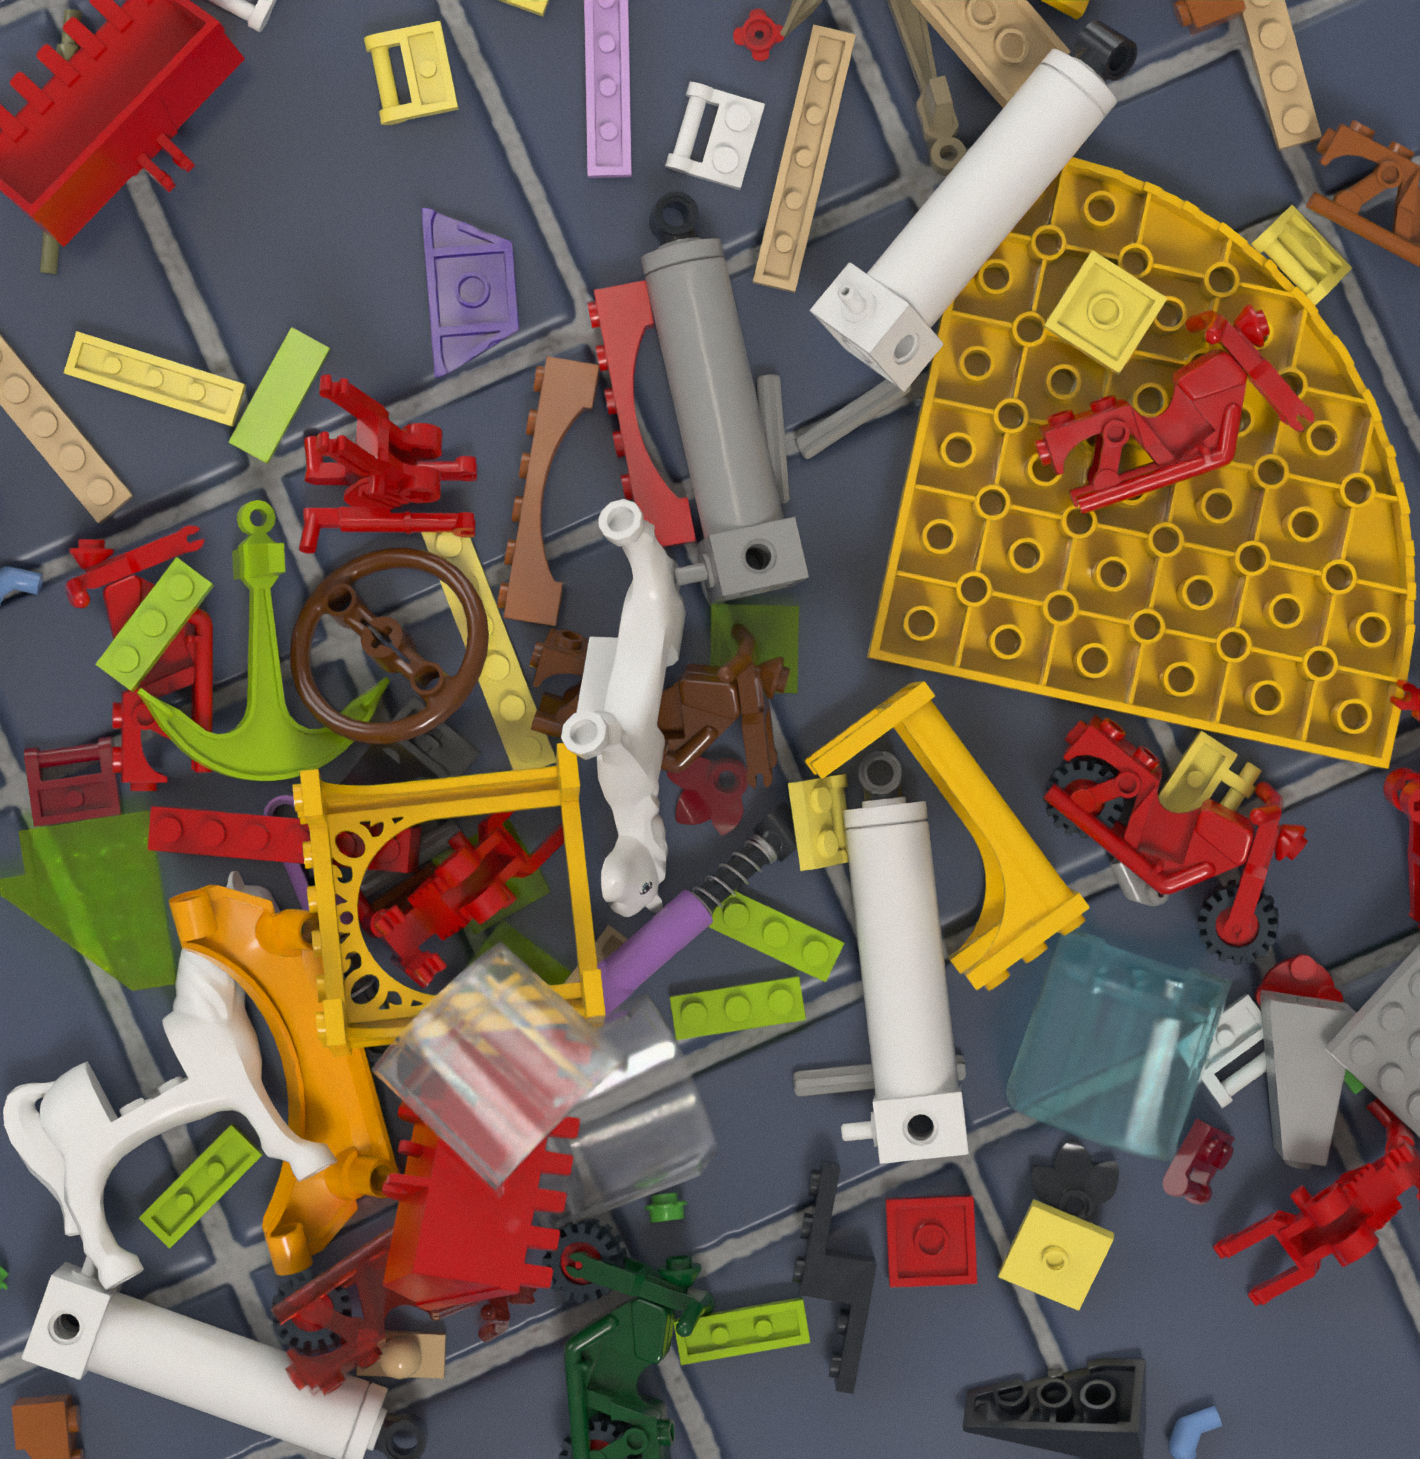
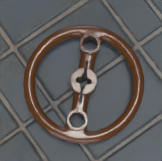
(440, 700)

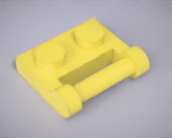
(425, 68)
(1302, 254)
(819, 821)

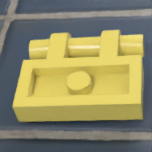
(1199, 774)

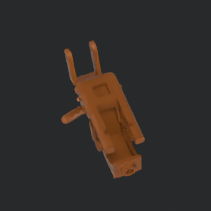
(1392, 170)

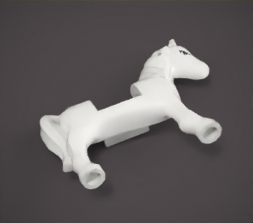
(622, 707)
(82, 1139)

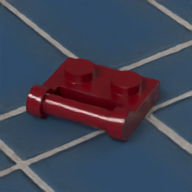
(76, 796)
(1205, 1150)

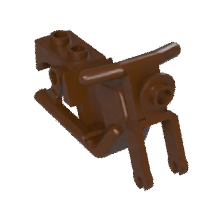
(690, 710)

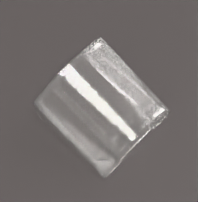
(496, 1064)
(635, 1127)

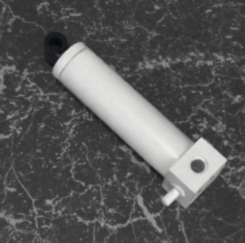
(891, 309)
(902, 975)
(207, 1369)

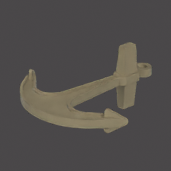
(935, 102)

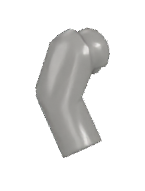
(1134, 887)

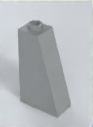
(1301, 1074)

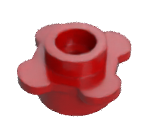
(746, 35)

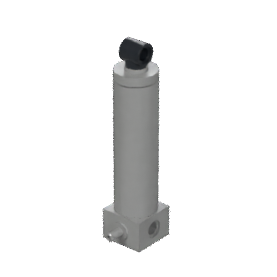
(717, 415)

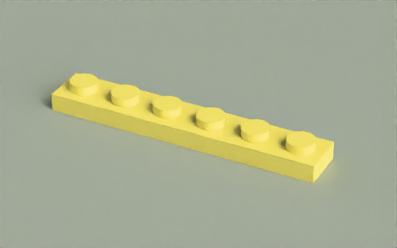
(501, 674)

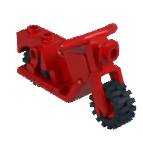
(1175, 847)

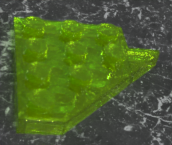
(99, 895)

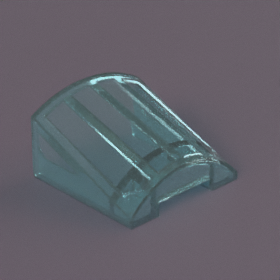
(1117, 1047)

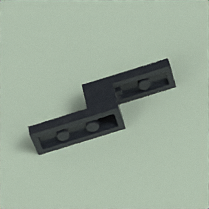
(835, 1276)

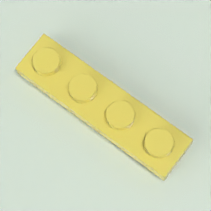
(154, 379)

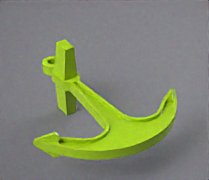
(267, 740)

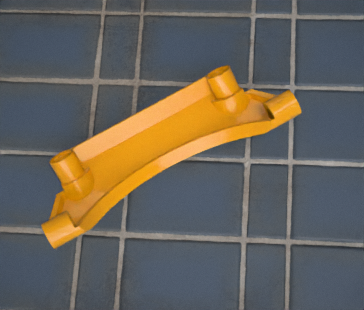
(327, 1095)

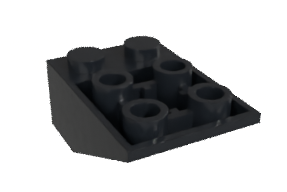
(428, 756)

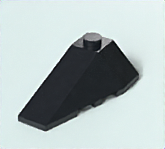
(1073, 1412)

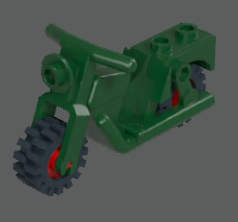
(618, 1345)

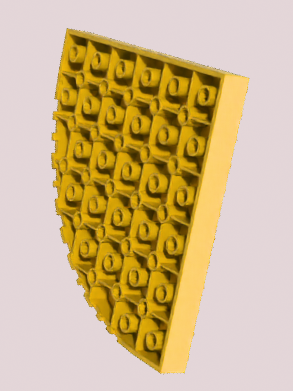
(1218, 604)

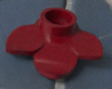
(706, 798)

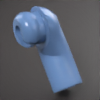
(19, 579)
(1188, 1432)

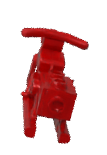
(1193, 432)
(182, 664)

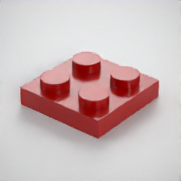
(931, 1240)

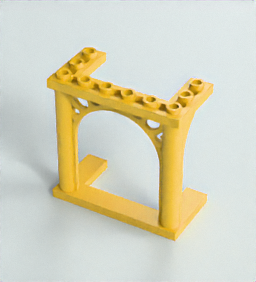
(342, 808)
(1022, 890)

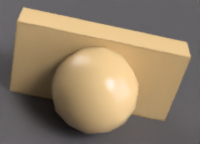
(410, 1355)

